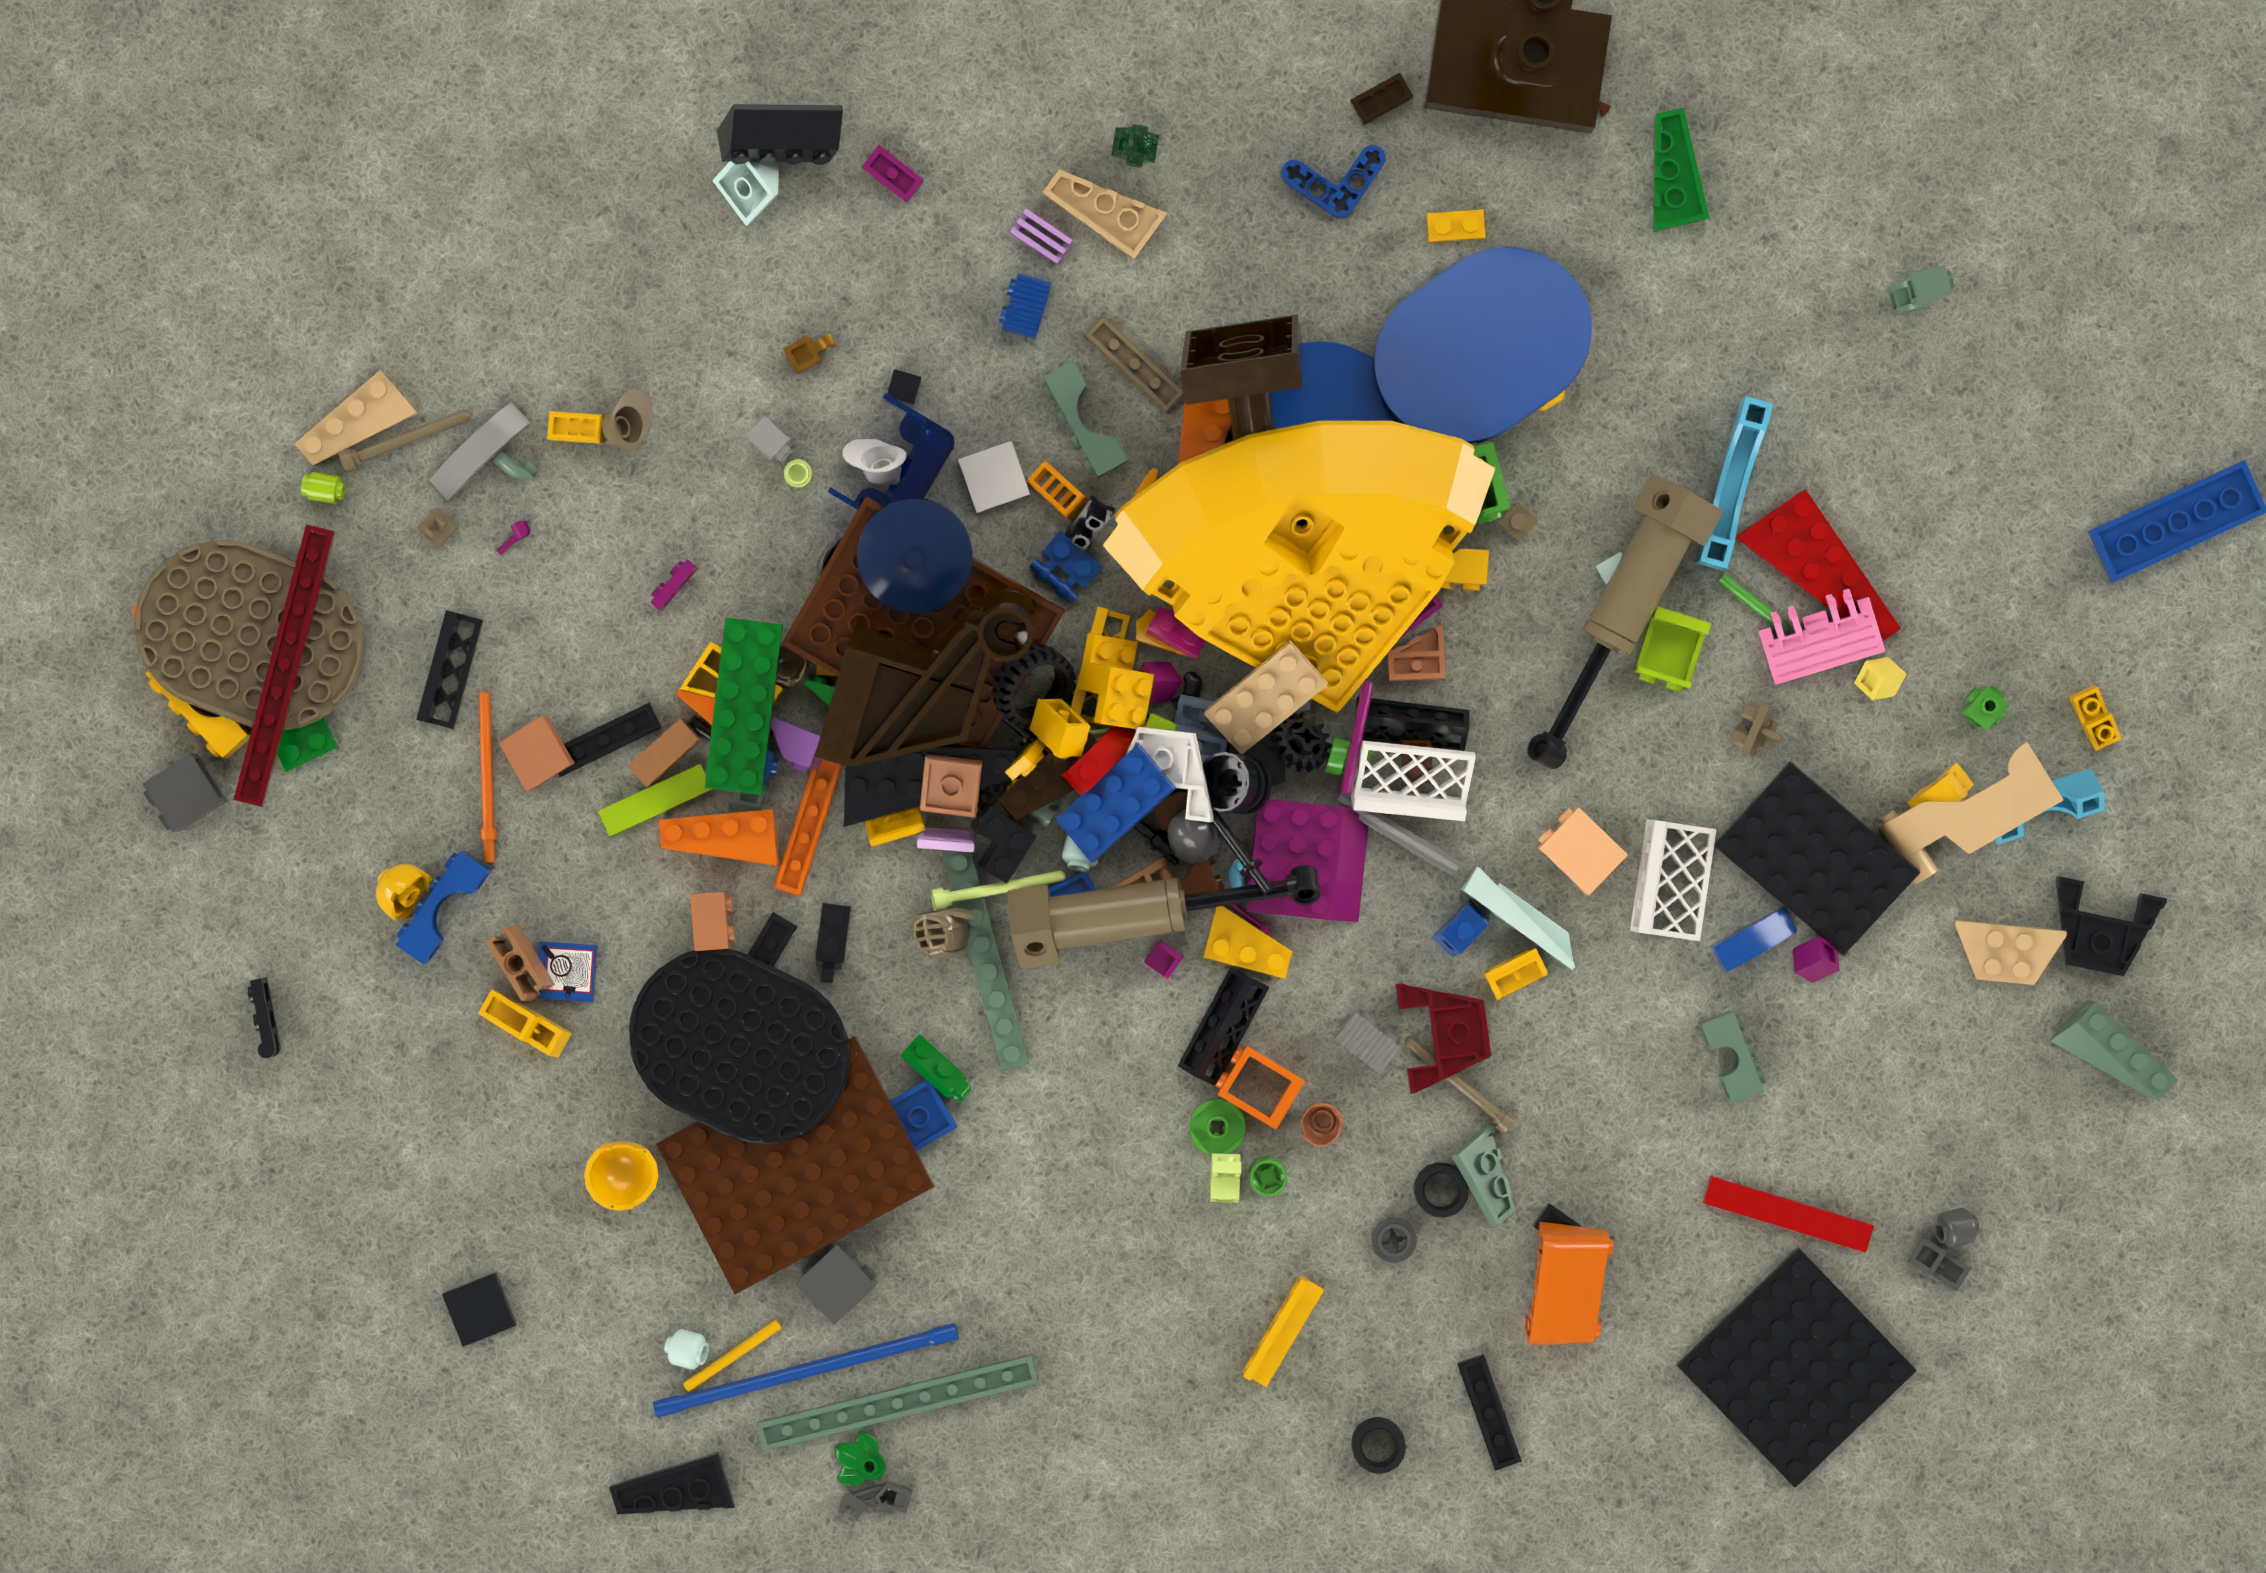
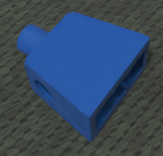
(1461, 929)

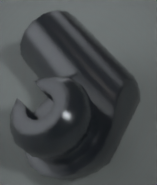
(1192, 687)

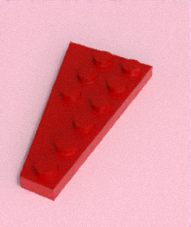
(1811, 555)

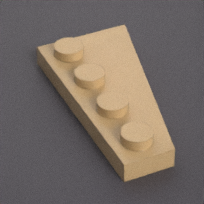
(1114, 217)
(362, 415)

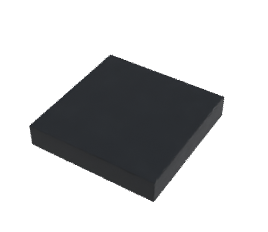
(479, 1309)

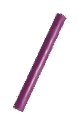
(1357, 737)

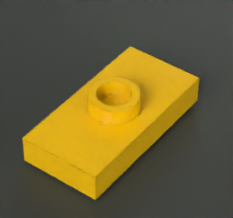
(575, 427)
(895, 826)

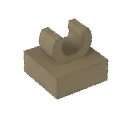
(437, 527)

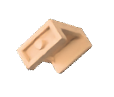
(1581, 850)

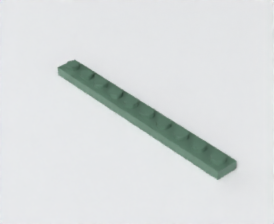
(897, 1402)

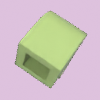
(1225, 1178)

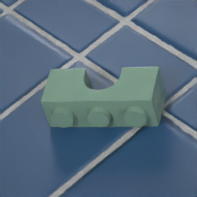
(1743, 1078)

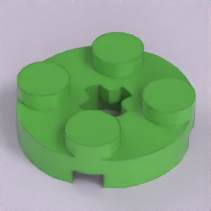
(1217, 1110)

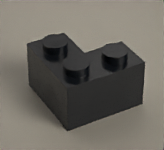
(1008, 842)

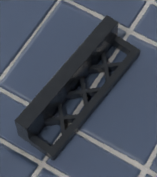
(439, 666)
(1413, 719)
(1219, 1024)

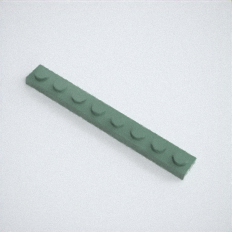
(988, 964)

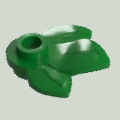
(855, 1458)

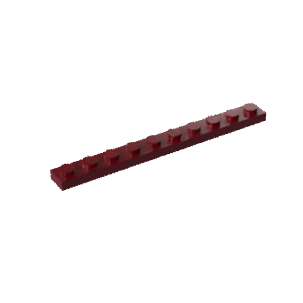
(284, 666)

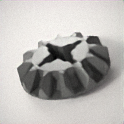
(1405, 1246)

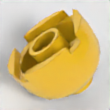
(400, 889)

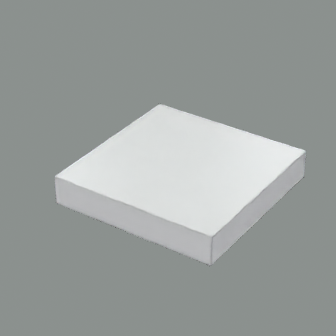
(994, 477)

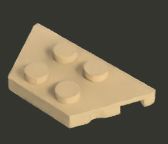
(2008, 951)

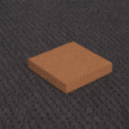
(536, 753)
(951, 785)

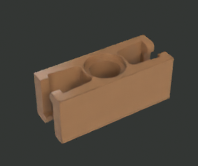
(664, 752)
(531, 963)

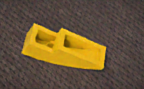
(525, 1023)

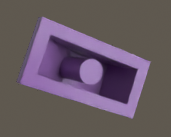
(796, 744)

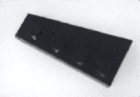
(685, 1486)

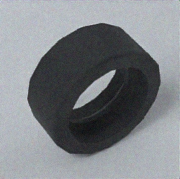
(1438, 1211)
(1383, 1466)

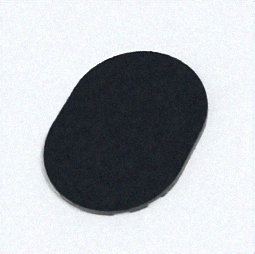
(739, 1045)

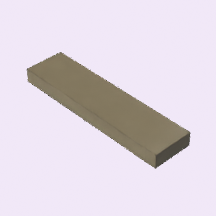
(1134, 364)

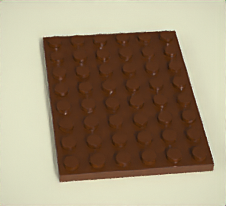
(843, 601)
(794, 1196)

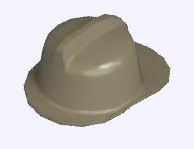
(628, 420)

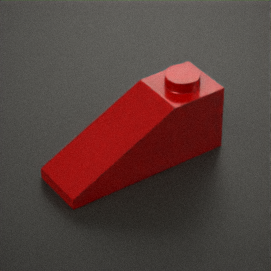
(1099, 758)

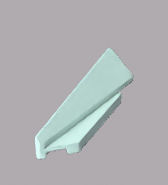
(1520, 916)

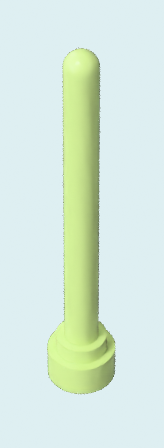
(943, 898)

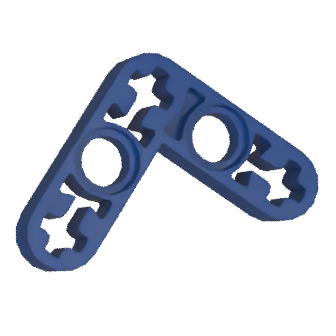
(1331, 190)

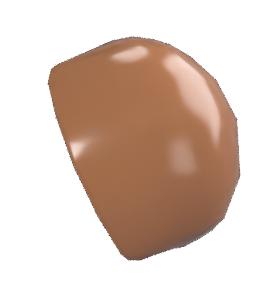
(1328, 1117)

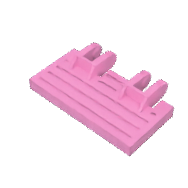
(1822, 642)

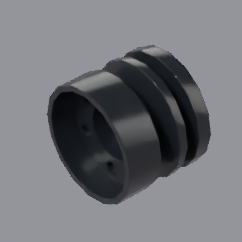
(1224, 777)

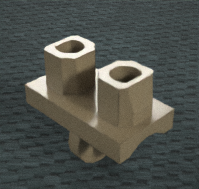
(1760, 717)

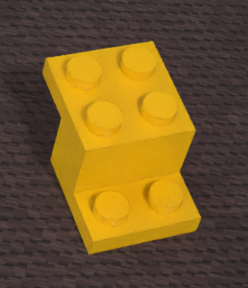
(1110, 673)

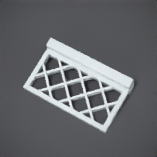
(1404, 801)
(1649, 879)

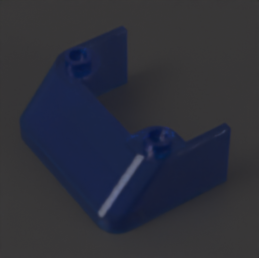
(925, 460)

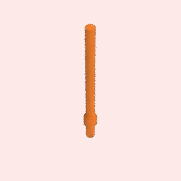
(488, 833)

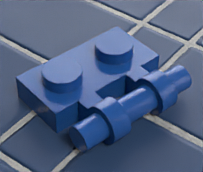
(1070, 559)

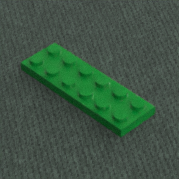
(743, 706)

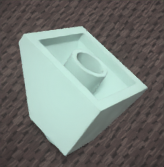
(748, 187)

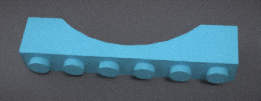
(1733, 479)

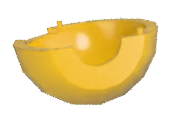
(621, 1175)

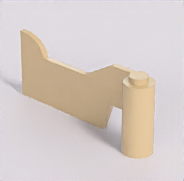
(1977, 819)

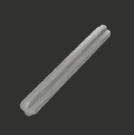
(1404, 837)

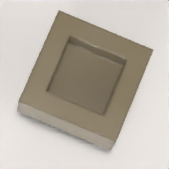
(1518, 522)

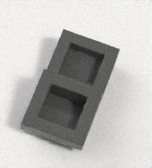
(1939, 1264)

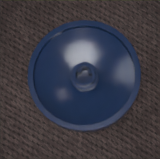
(915, 555)

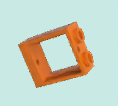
(1285, 1100)

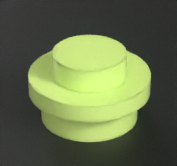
(797, 473)

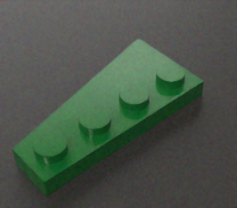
(1677, 182)

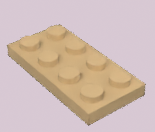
(1265, 697)

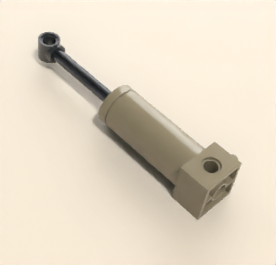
(1669, 526)
(1049, 924)

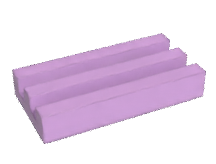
(1021, 223)
(947, 839)

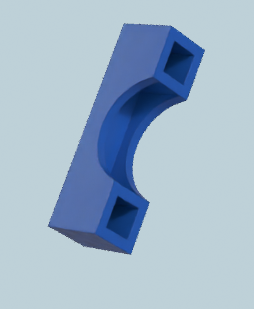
(422, 935)

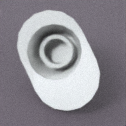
(876, 459)

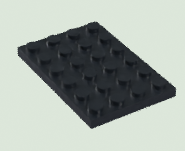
(1817, 858)

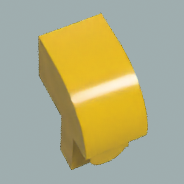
(1949, 786)

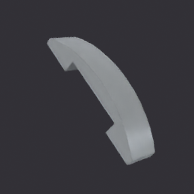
(478, 450)

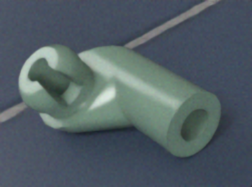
(513, 469)

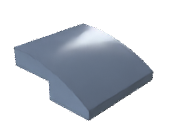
(1191, 719)

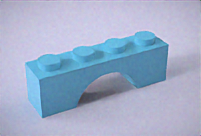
(2081, 798)

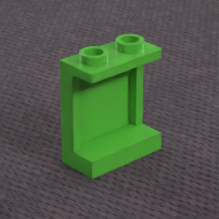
(1496, 497)

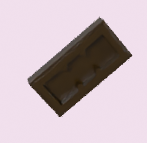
(1381, 99)

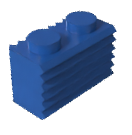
(1025, 306)

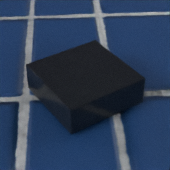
(904, 386)

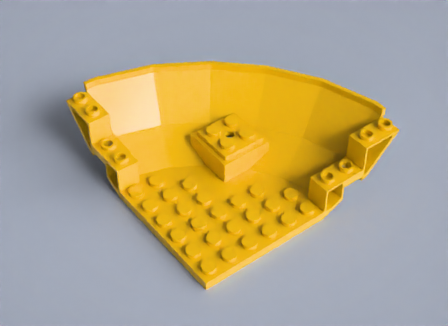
(1339, 582)

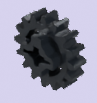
(1301, 742)

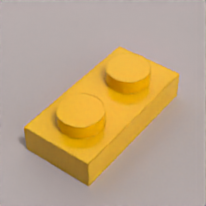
(1455, 226)
(1026, 760)

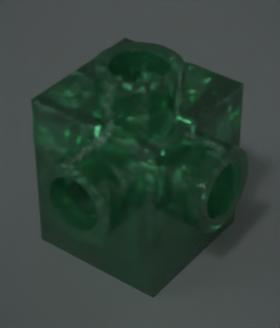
(1135, 145)

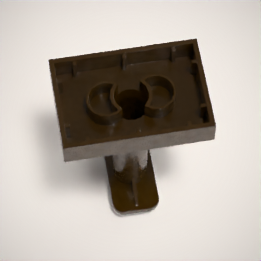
(1519, 62)
(1244, 366)

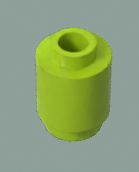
(322, 487)

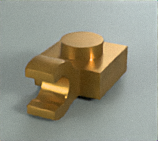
(805, 353)

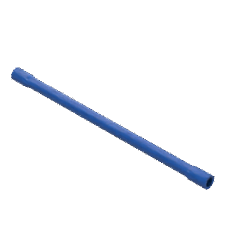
(932, 1337)

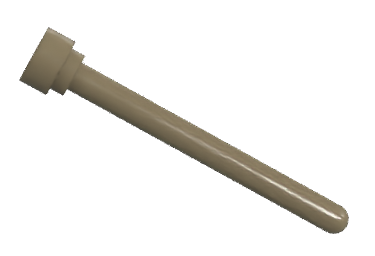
(352, 458)
(1502, 1118)

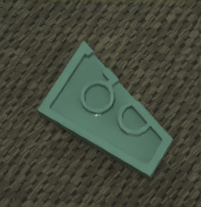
(1483, 1173)

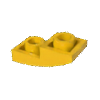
(2095, 718)

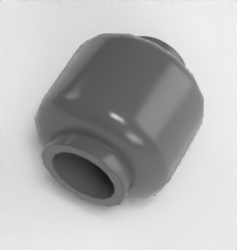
(1956, 1227)

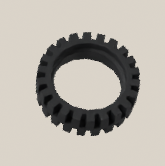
(1015, 671)

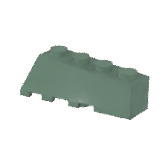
(2109, 1047)

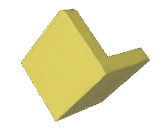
(1880, 678)

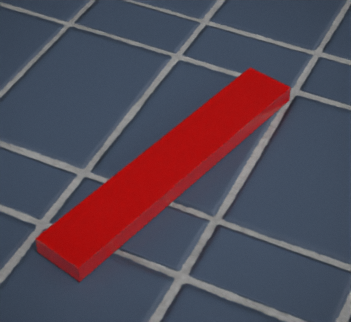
(1788, 1214)

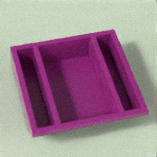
(1316, 836)

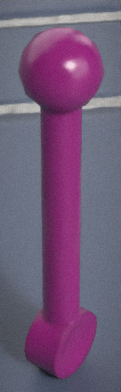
(1261, 926)

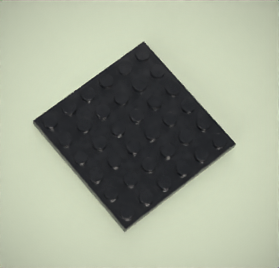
(1796, 1367)

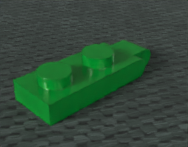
(936, 1068)

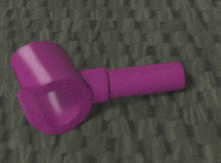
(520, 531)

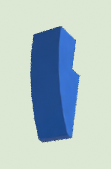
(1753, 939)

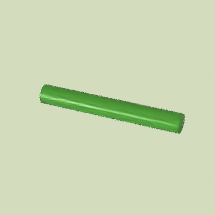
(1750, 600)

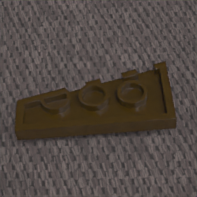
(1040, 786)

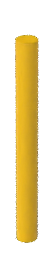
(732, 1355)

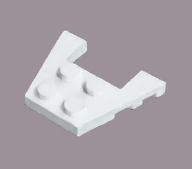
(1181, 762)

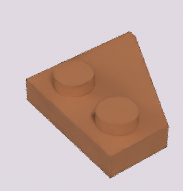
(1419, 659)

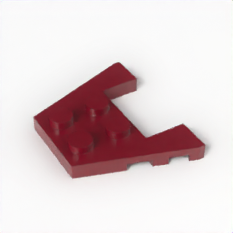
(1457, 1033)

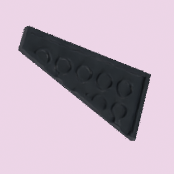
(897, 782)

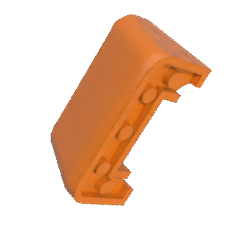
(1567, 1285)

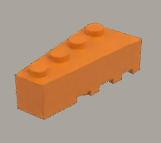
(736, 835)

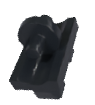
(1089, 523)

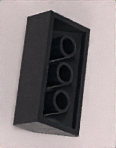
(780, 133)

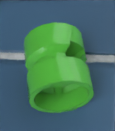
(1338, 756)
(1267, 1176)

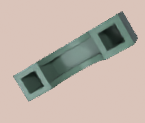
(1920, 290)
(1066, 388)

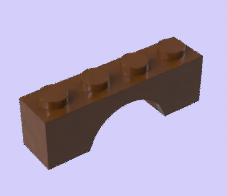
(1200, 877)

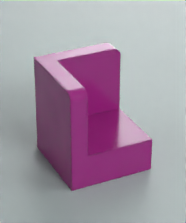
(1165, 680)
(1163, 959)
(1815, 959)

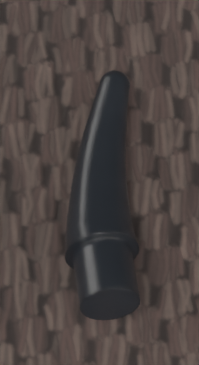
(700, 727)

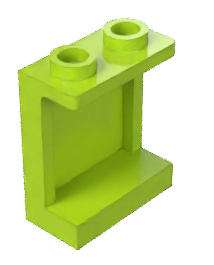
(1671, 649)

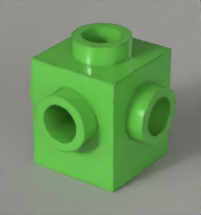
(1975, 709)

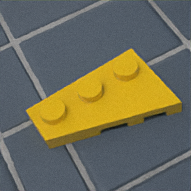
(1245, 946)

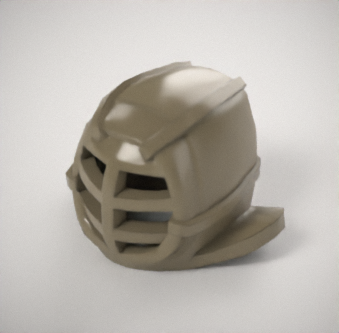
(941, 932)

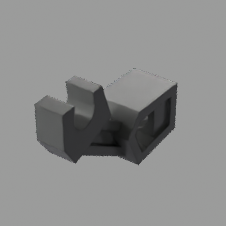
(862, 1498)

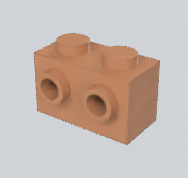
(711, 920)

